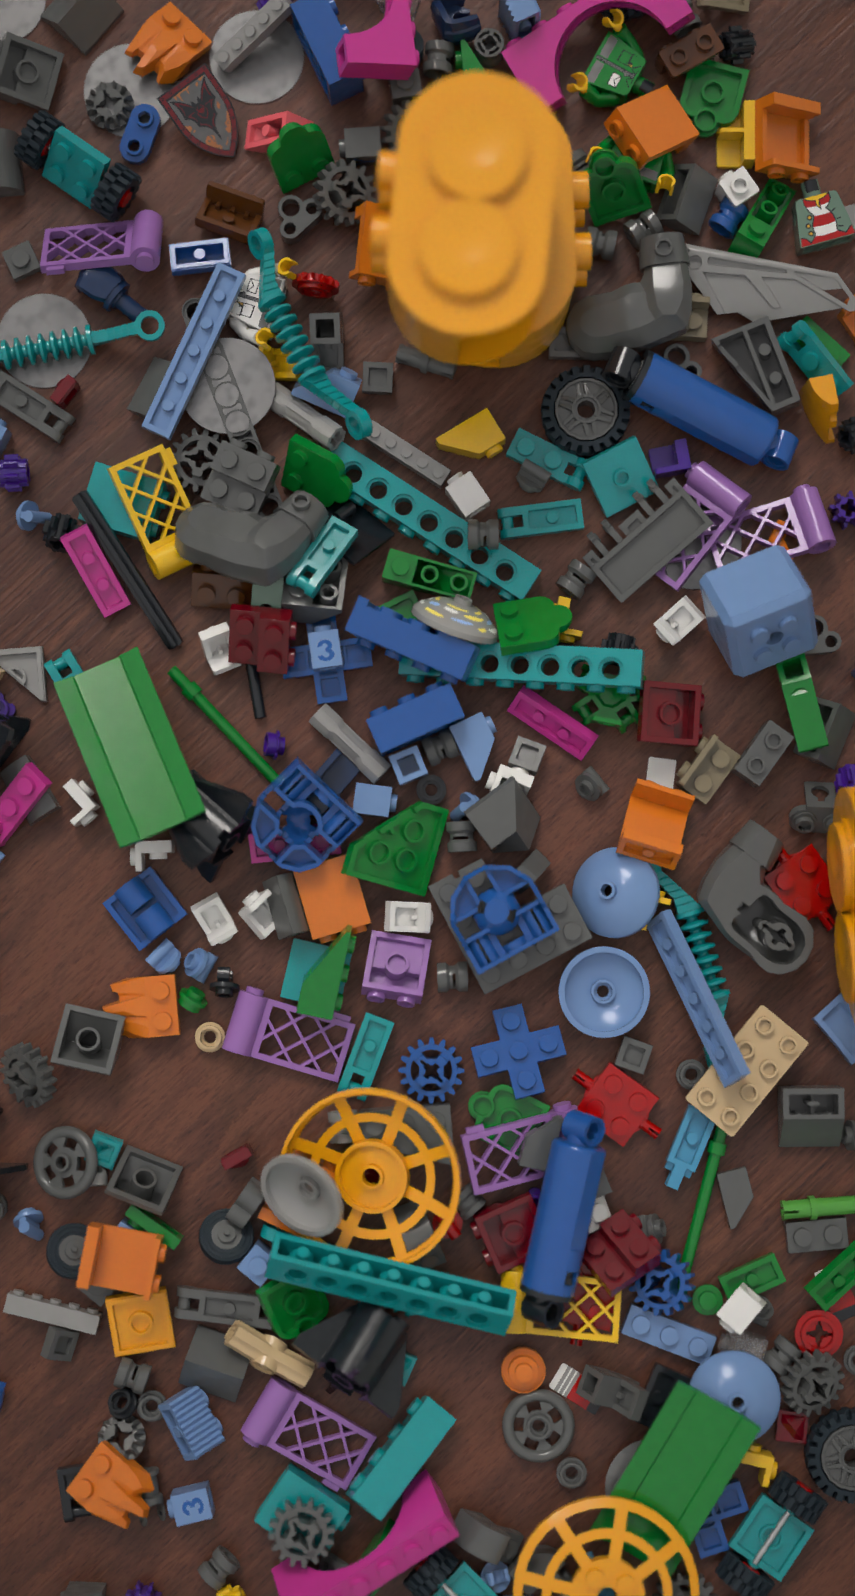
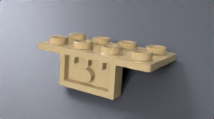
(769, 1051)

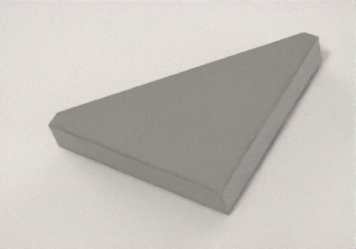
(27, 668)

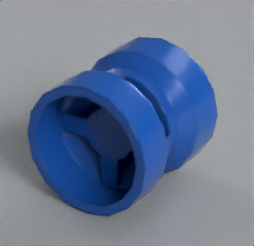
(728, 218)

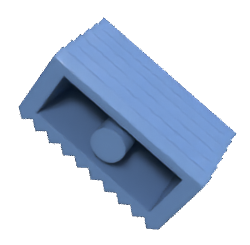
(518, 16)
(192, 1422)

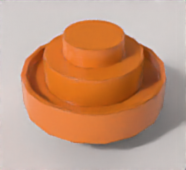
(523, 1370)

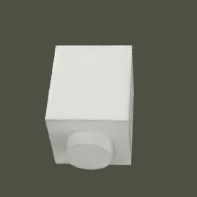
(466, 495)
(740, 1309)

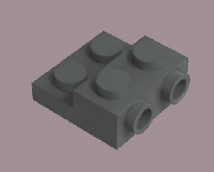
(28, 72)
(240, 477)

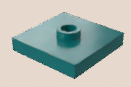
(618, 475)
(301, 959)

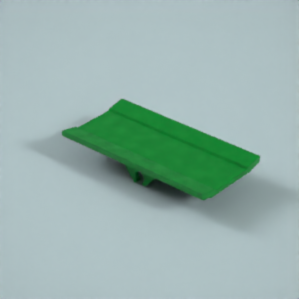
(129, 748)
(681, 1467)

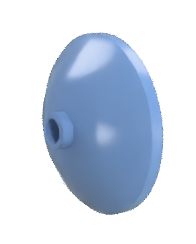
(632, 897)
(626, 995)
(743, 1376)

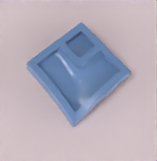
(838, 1025)

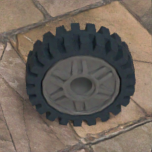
(579, 434)
(826, 1452)

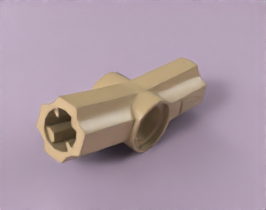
(269, 1354)

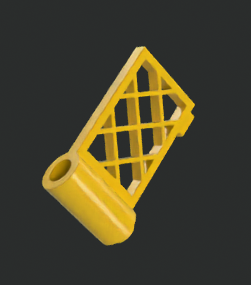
(161, 554)
(519, 1325)

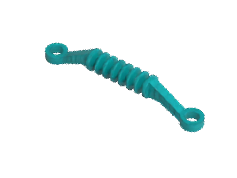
(77, 341)
(313, 378)
(688, 910)

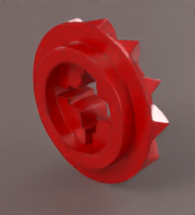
(316, 285)
(828, 1323)

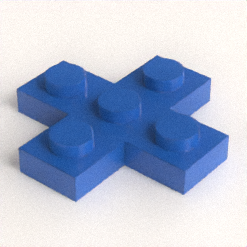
(330, 684)
(518, 1051)
(711, 1536)

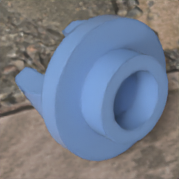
(496, 1576)

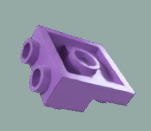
(396, 968)

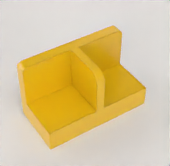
(737, 142)

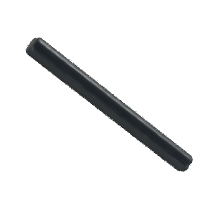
(127, 569)

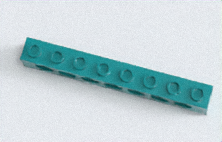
(448, 523)
(630, 662)
(390, 1284)

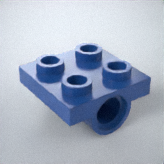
(145, 908)

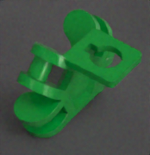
(608, 704)

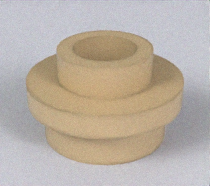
(200, 1037)

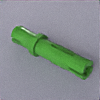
(816, 1207)

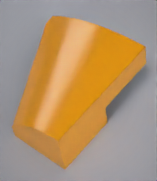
(821, 405)

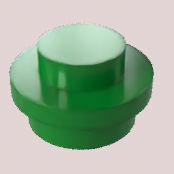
(192, 999)
(707, 1299)

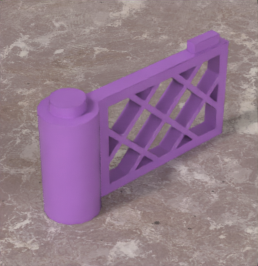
(139, 243)
(722, 499)
(804, 513)
(250, 1022)
(478, 1131)
(270, 1418)

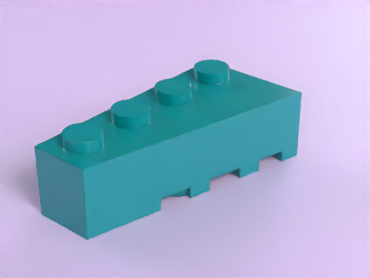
(400, 1457)

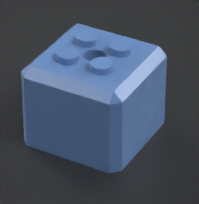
(759, 610)

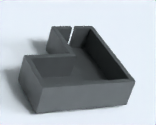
(560, 904)

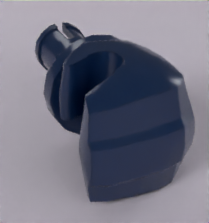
(454, 21)
(108, 287)

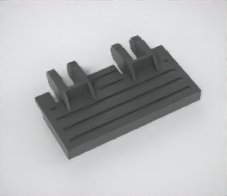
(649, 541)

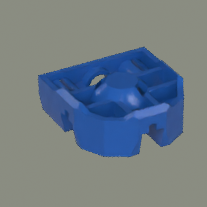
(333, 825)
(494, 919)

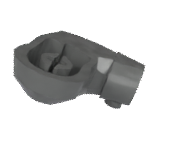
(639, 312)
(249, 545)
(748, 909)

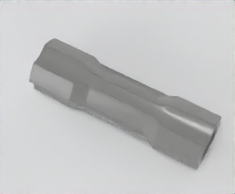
(318, 426)
(349, 743)

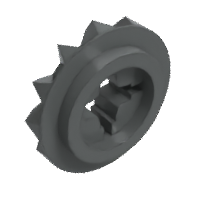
(102, 116)
(133, 1443)

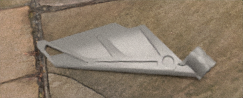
(762, 286)

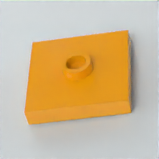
(140, 1324)

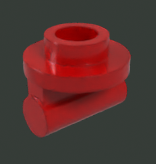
(454, 1229)

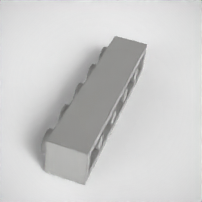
(252, 34)
(408, 455)
(53, 1311)

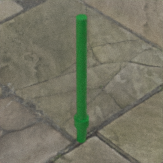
(192, 692)
(716, 1149)

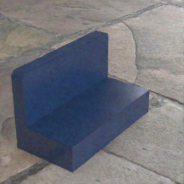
(337, 774)

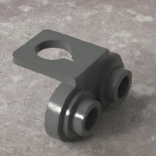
(816, 814)

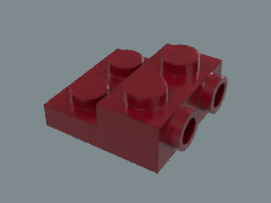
(262, 637)
(670, 713)
(505, 1231)
(620, 1252)

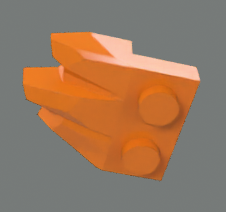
(168, 45)
(148, 1005)
(112, 1486)

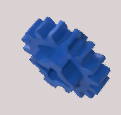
(421, 1080)
(669, 1291)

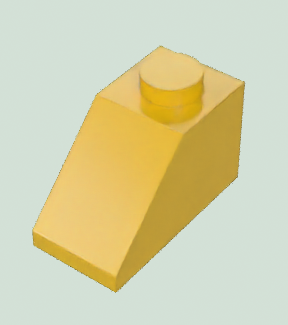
(474, 437)

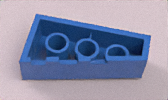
(412, 640)

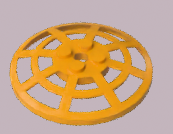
(388, 1162)
(606, 1569)

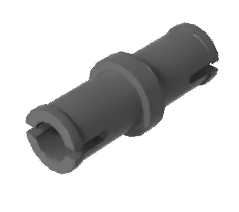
(417, 359)

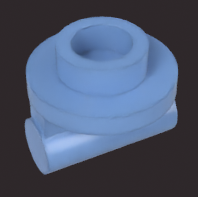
(29, 515)
(466, 801)
(164, 958)
(199, 964)
(28, 1223)

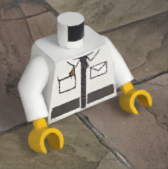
(245, 315)

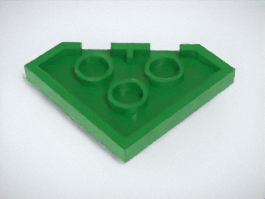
(400, 849)

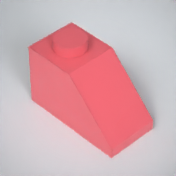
(266, 129)

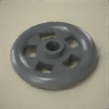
(42, 1160)
(564, 1427)

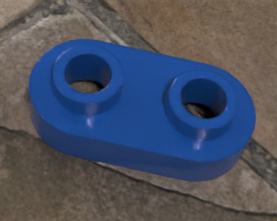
(140, 133)

